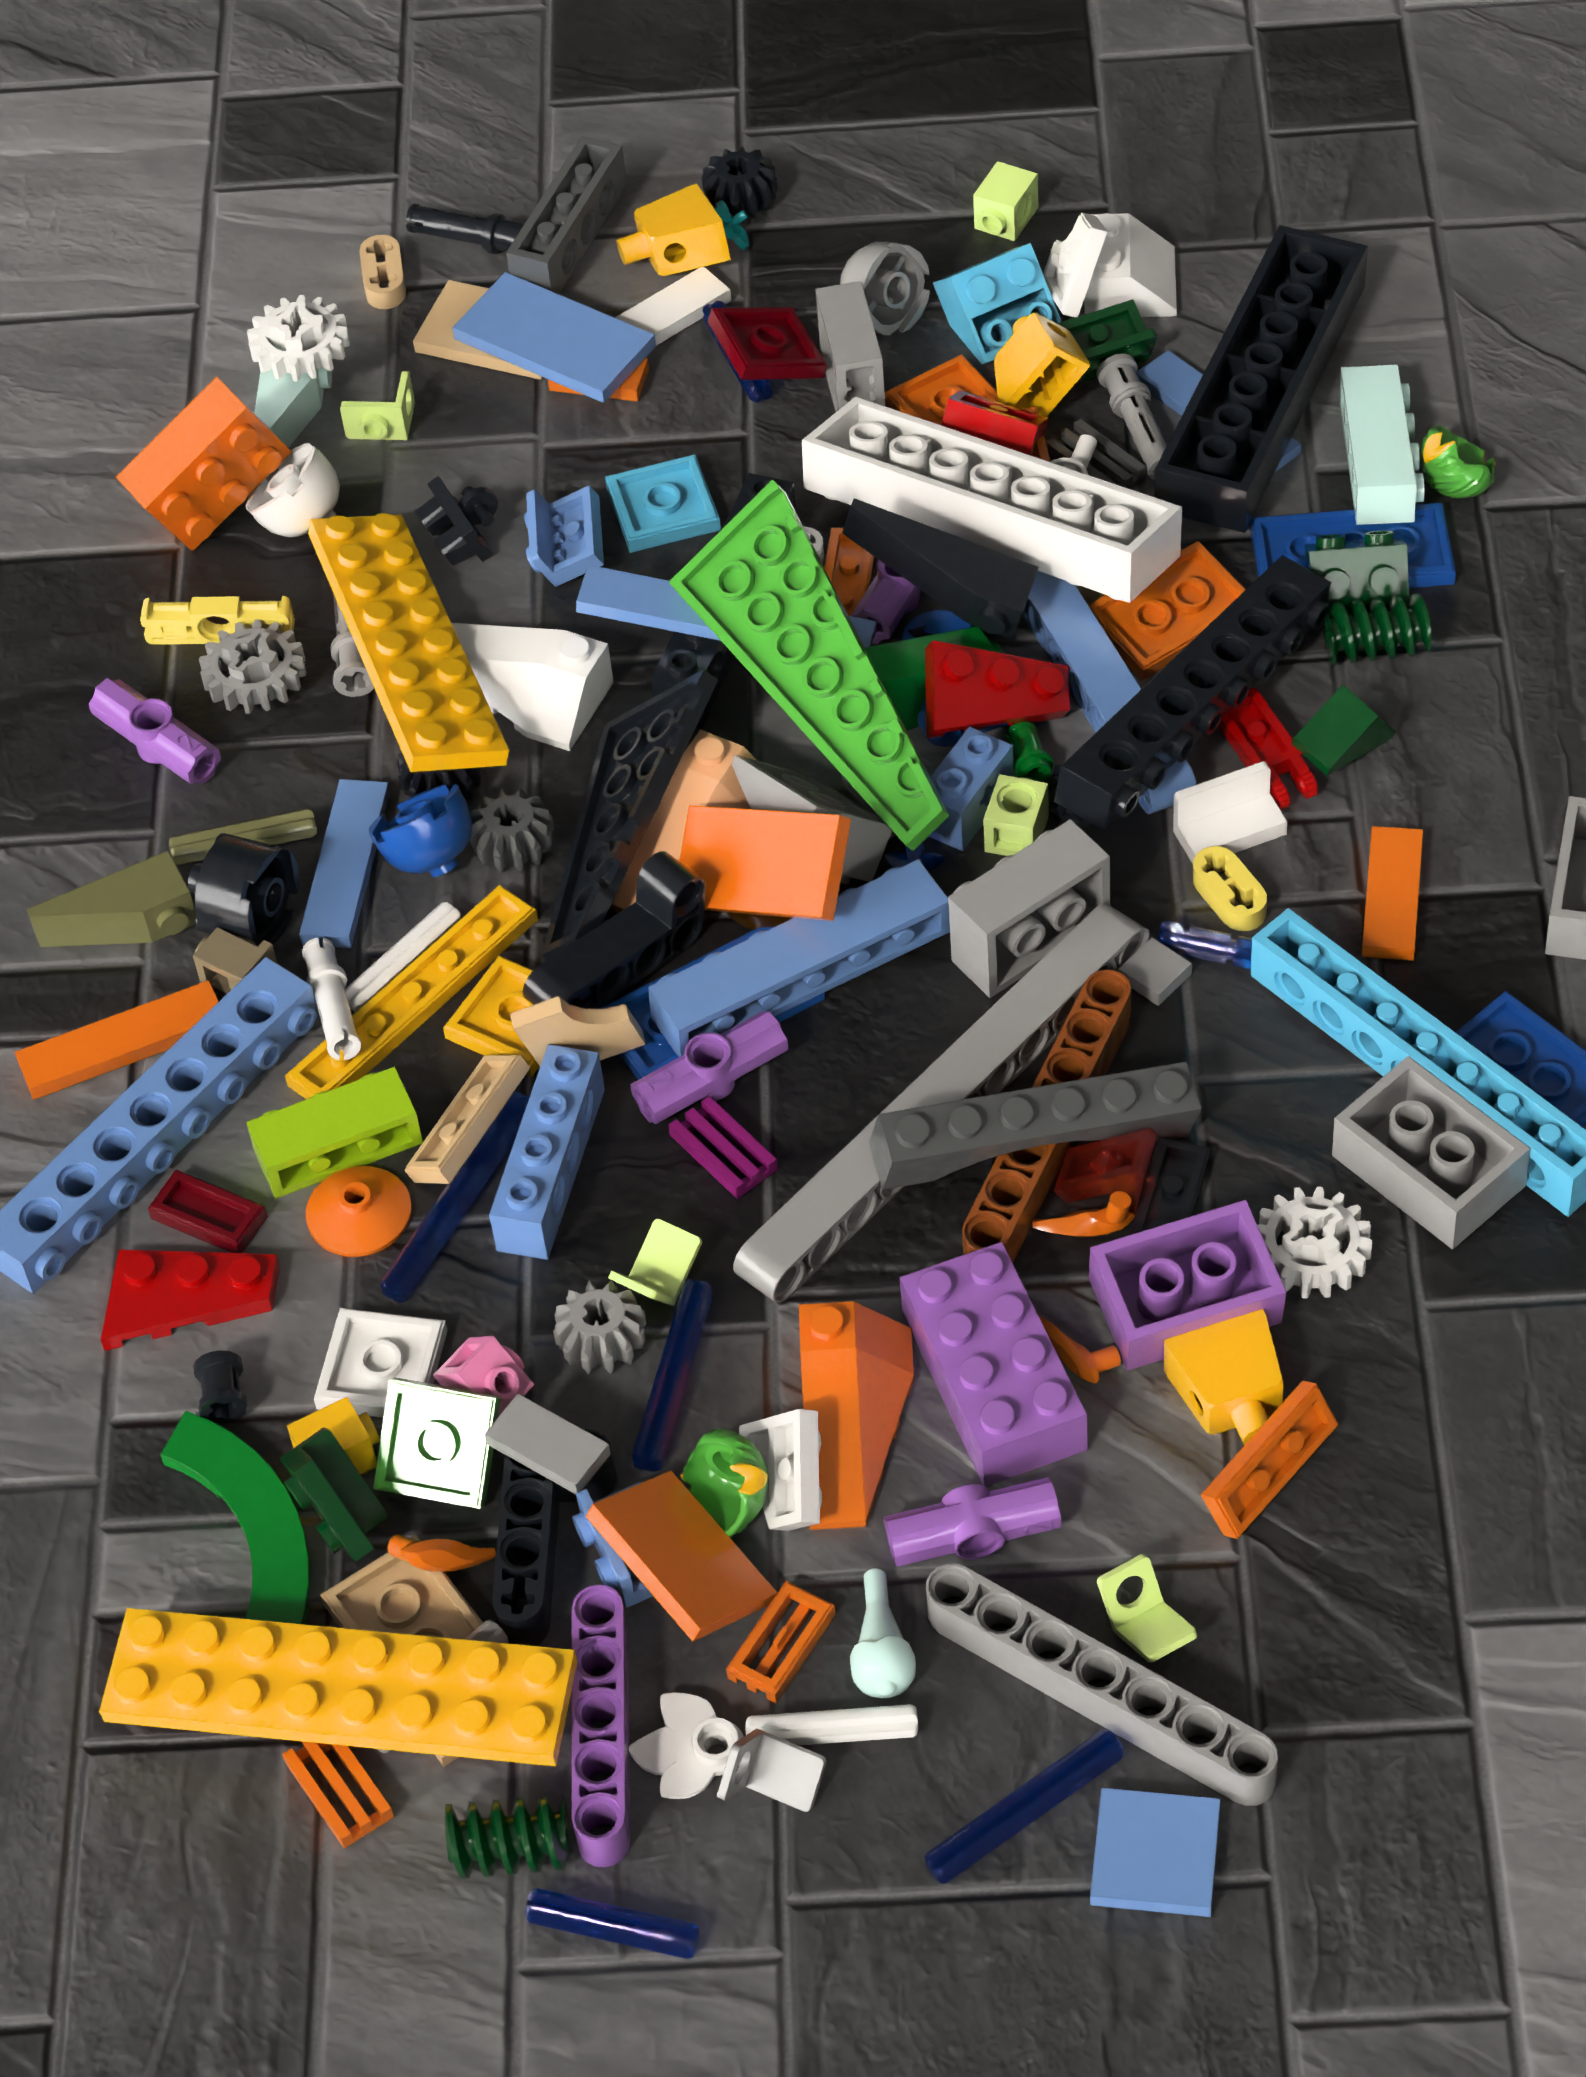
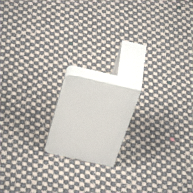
(1228, 812)

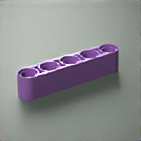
(606, 1747)

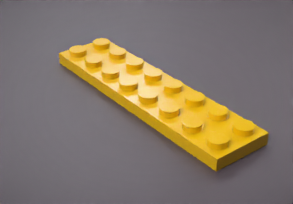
(407, 643)
(340, 1686)

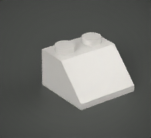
(1133, 266)

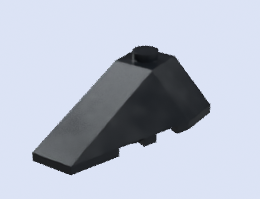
(959, 574)

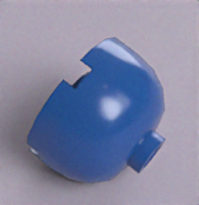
(425, 832)

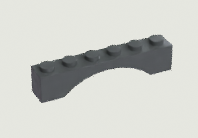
(948, 1136)

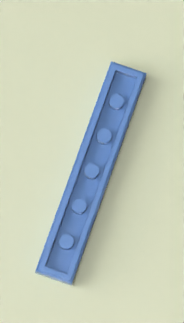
(656, 604)

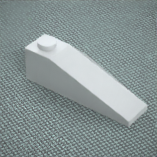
(539, 677)

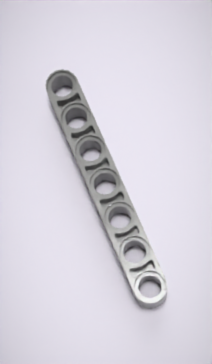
(1109, 1706)

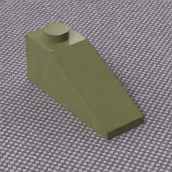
(121, 908)

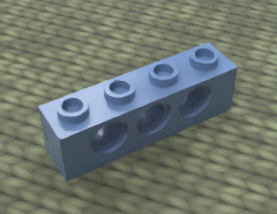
(547, 1152)

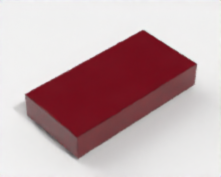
(207, 1212)

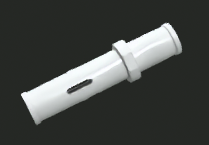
(328, 987)

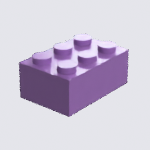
(1183, 1280)

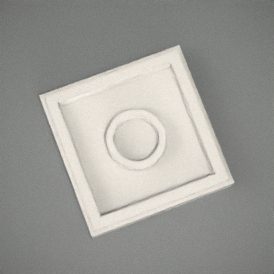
(372, 1349)

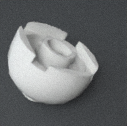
(298, 492)

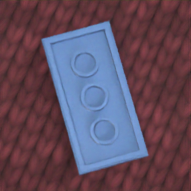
(554, 337)

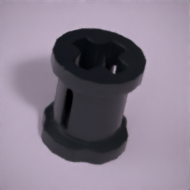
(220, 1386)

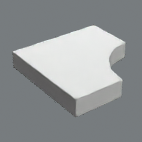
(1073, 264)

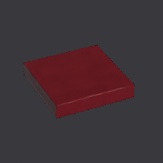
(767, 343)

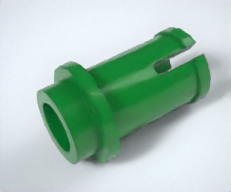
(1030, 757)

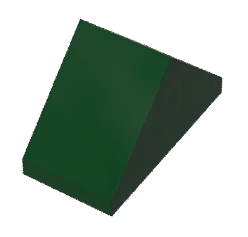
(1341, 732)

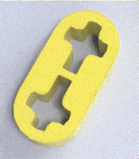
(1237, 883)

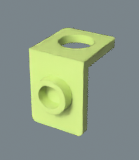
(380, 419)
(662, 1263)
(1148, 1622)

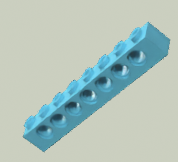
(1387, 1026)

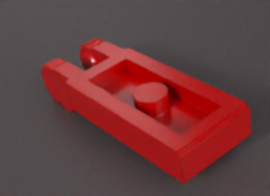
(1260, 737)

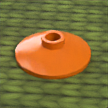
(362, 1226)

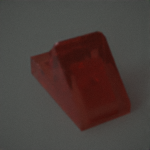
(1107, 1167)

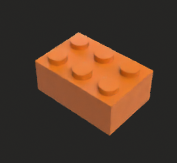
(203, 464)

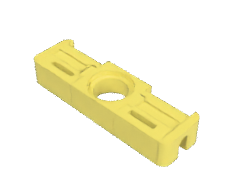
(188, 623)

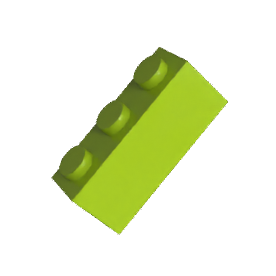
(334, 1132)

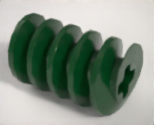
(1377, 628)
(507, 1837)

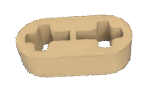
(376, 272)

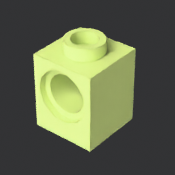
(1005, 201)
(1015, 815)

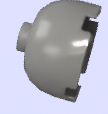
(891, 283)

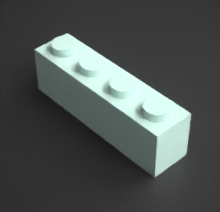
(1379, 445)

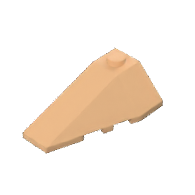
(700, 779)

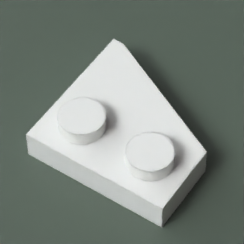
(791, 1455)

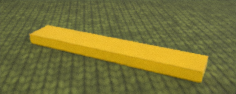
(419, 991)

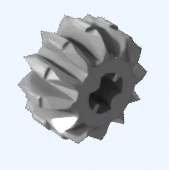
(599, 1327)

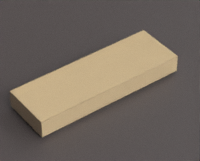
(467, 1119)

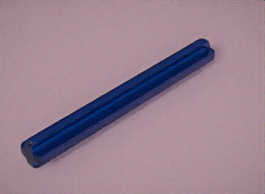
(454, 1202)

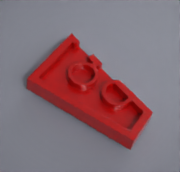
(989, 688)
(179, 1288)

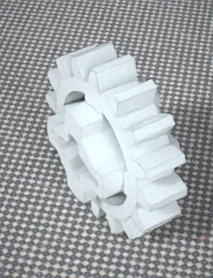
(298, 338)
(1314, 1239)

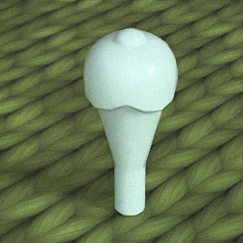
(882, 1659)

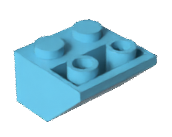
(992, 296)

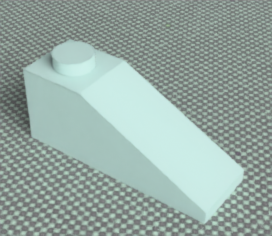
(289, 404)

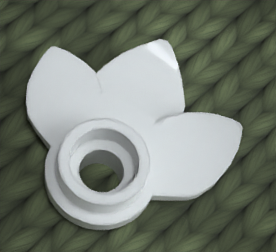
(682, 1746)

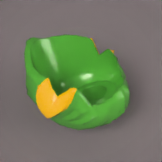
(1454, 464)
(727, 1478)

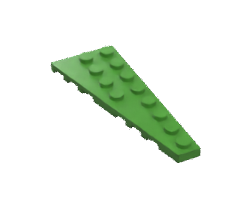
(787, 626)

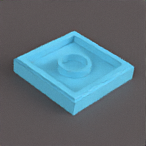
(662, 503)

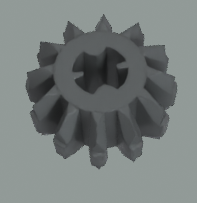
(511, 830)

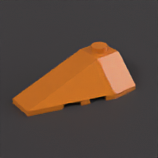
(857, 1379)

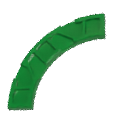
(261, 1507)

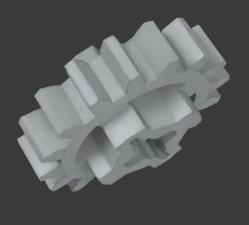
(252, 666)

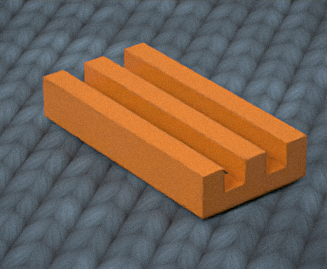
(758, 1678)
(365, 1824)

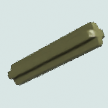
(271, 829)

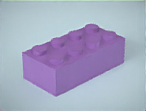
(993, 1364)

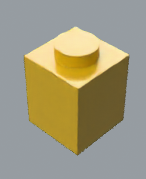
(352, 1431)

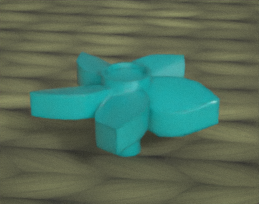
(732, 225)

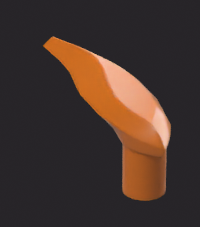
(1092, 1221)
(1078, 1358)
(438, 1554)

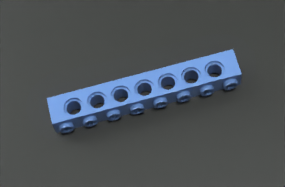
(152, 1123)

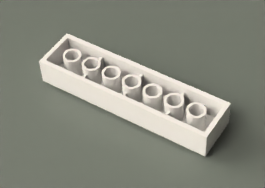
(994, 497)

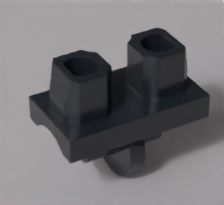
(474, 508)

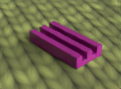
(737, 1134)

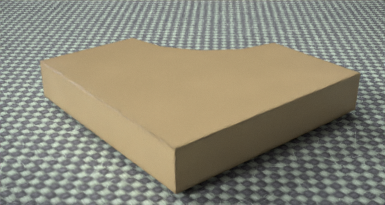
(565, 1025)

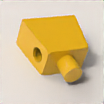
(676, 234)
(1038, 364)
(1227, 1373)

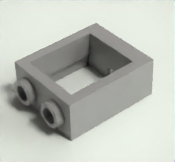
(849, 345)

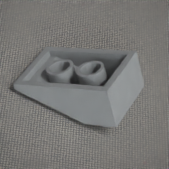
(793, 791)

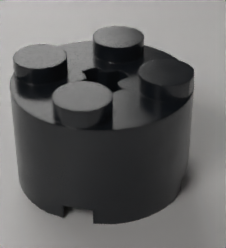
(244, 888)

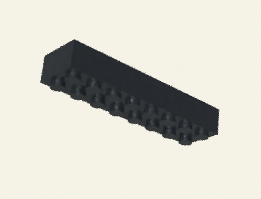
(1261, 378)

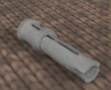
(1131, 401)
(351, 674)

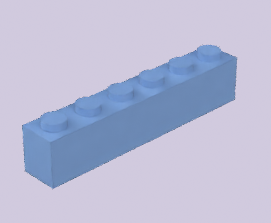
(802, 957)

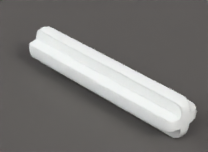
(401, 955)
(839, 1724)

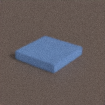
(1155, 1852)

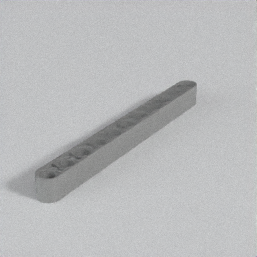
(975, 1065)

